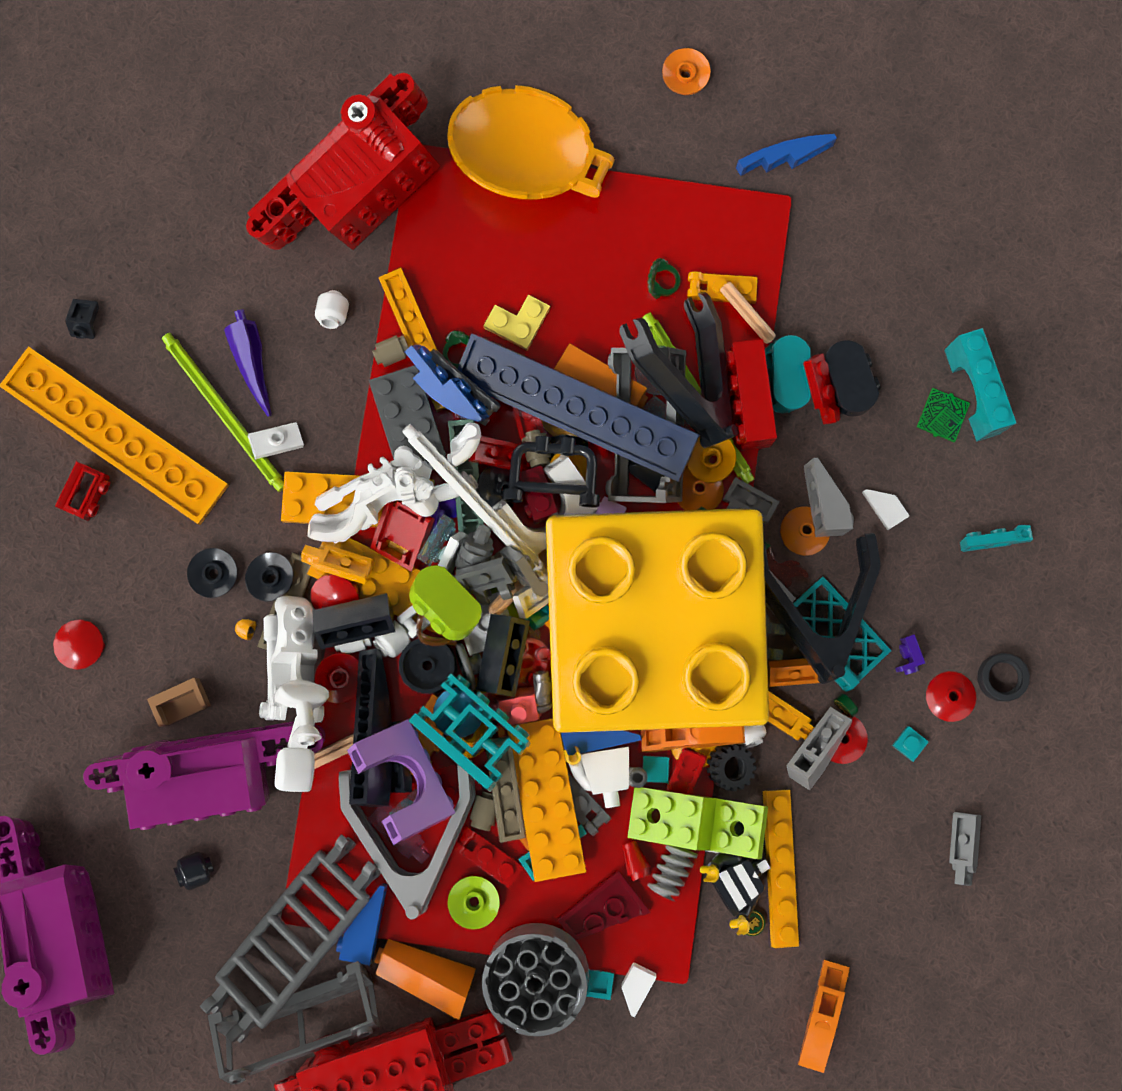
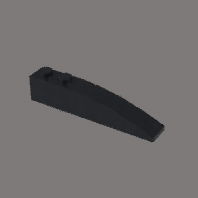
(372, 716)

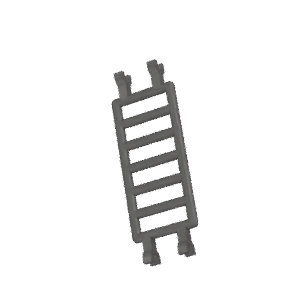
(227, 987)

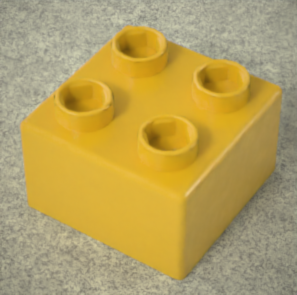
(657, 620)

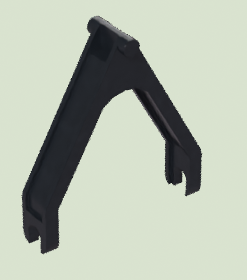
(705, 413)
(825, 654)

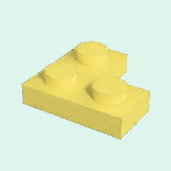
(520, 328)

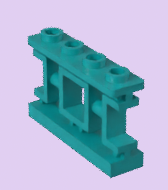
(457, 747)

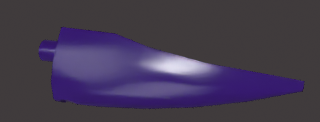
(247, 352)

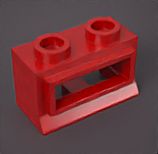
(90, 505)

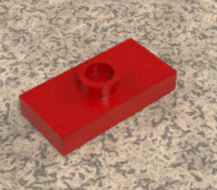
(686, 771)

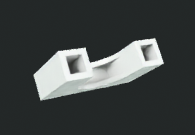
(561, 472)

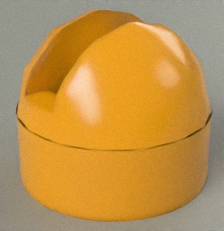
(242, 628)

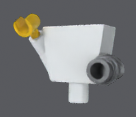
(606, 773)

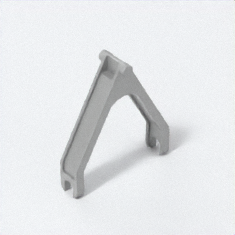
(410, 888)

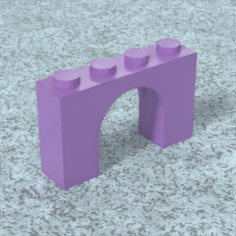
(402, 745)

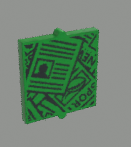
(943, 415)

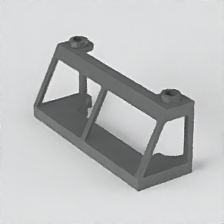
(618, 486)
(356, 978)

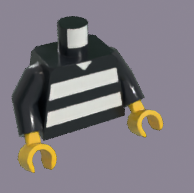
(737, 885)

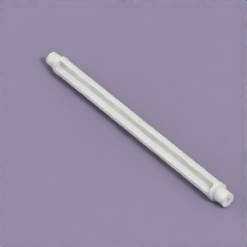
(471, 496)

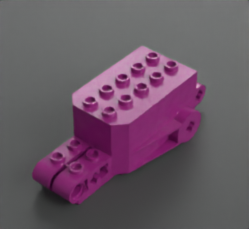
(194, 775)
(47, 939)

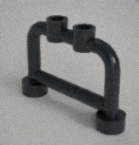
(543, 446)

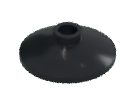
(491, 483)
(199, 573)
(258, 576)

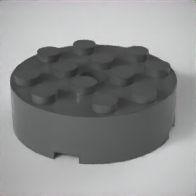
(530, 1005)

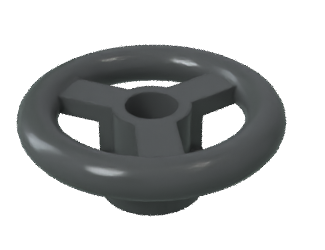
(469, 665)

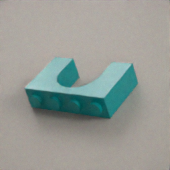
(993, 409)

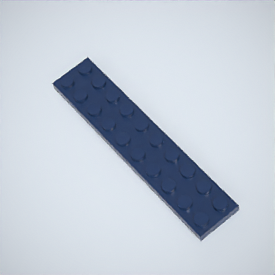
(578, 407)

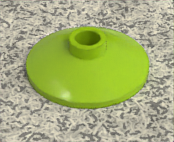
(473, 916)

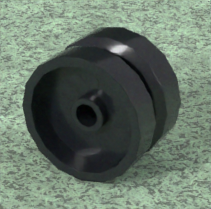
(412, 669)

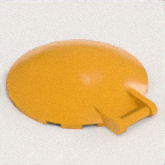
(525, 144)

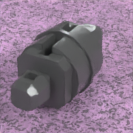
(475, 548)

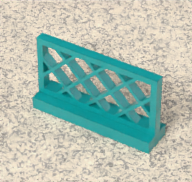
(849, 680)

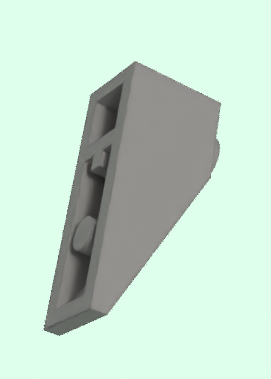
(828, 506)
(818, 748)

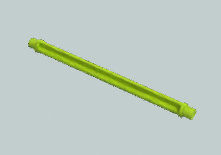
(222, 410)
(741, 467)

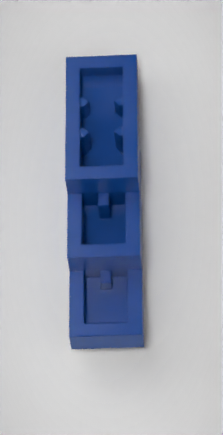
(791, 151)

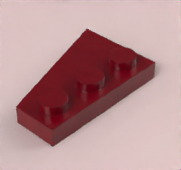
(603, 907)

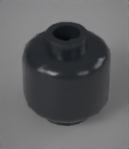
(193, 871)

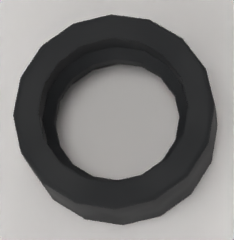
(1021, 669)

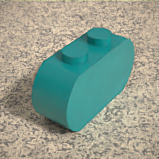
(787, 373)

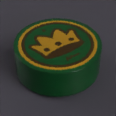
(846, 705)
(756, 923)

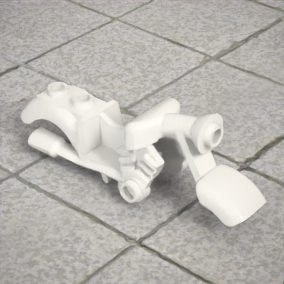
(401, 479)
(292, 685)

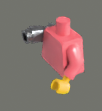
(528, 702)

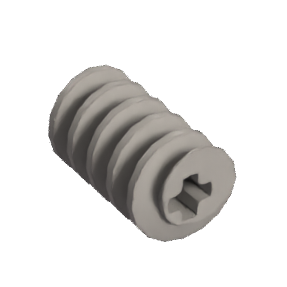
(672, 871)

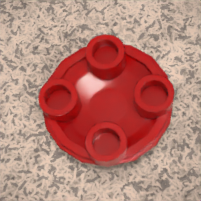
(333, 590)
(78, 644)
(535, 658)

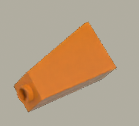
(596, 373)
(426, 976)

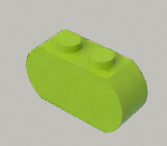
(444, 603)

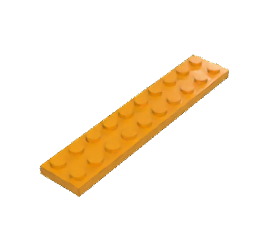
(114, 435)

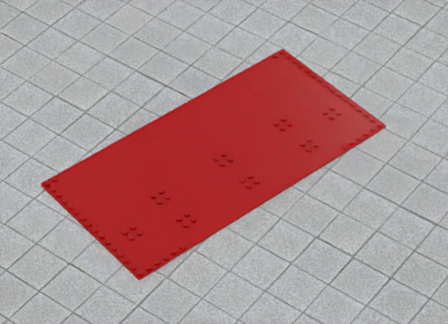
(592, 267)

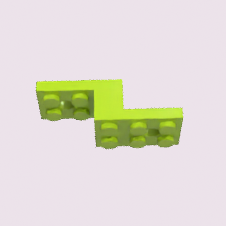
(698, 822)

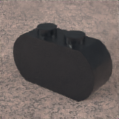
(852, 378)

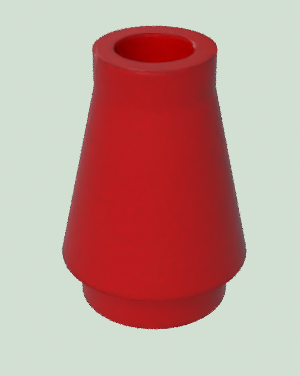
(636, 862)

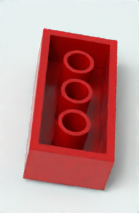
(751, 395)

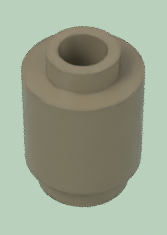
(390, 350)
(532, 457)
(483, 812)

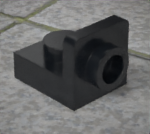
(81, 318)

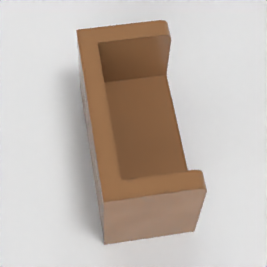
(179, 702)

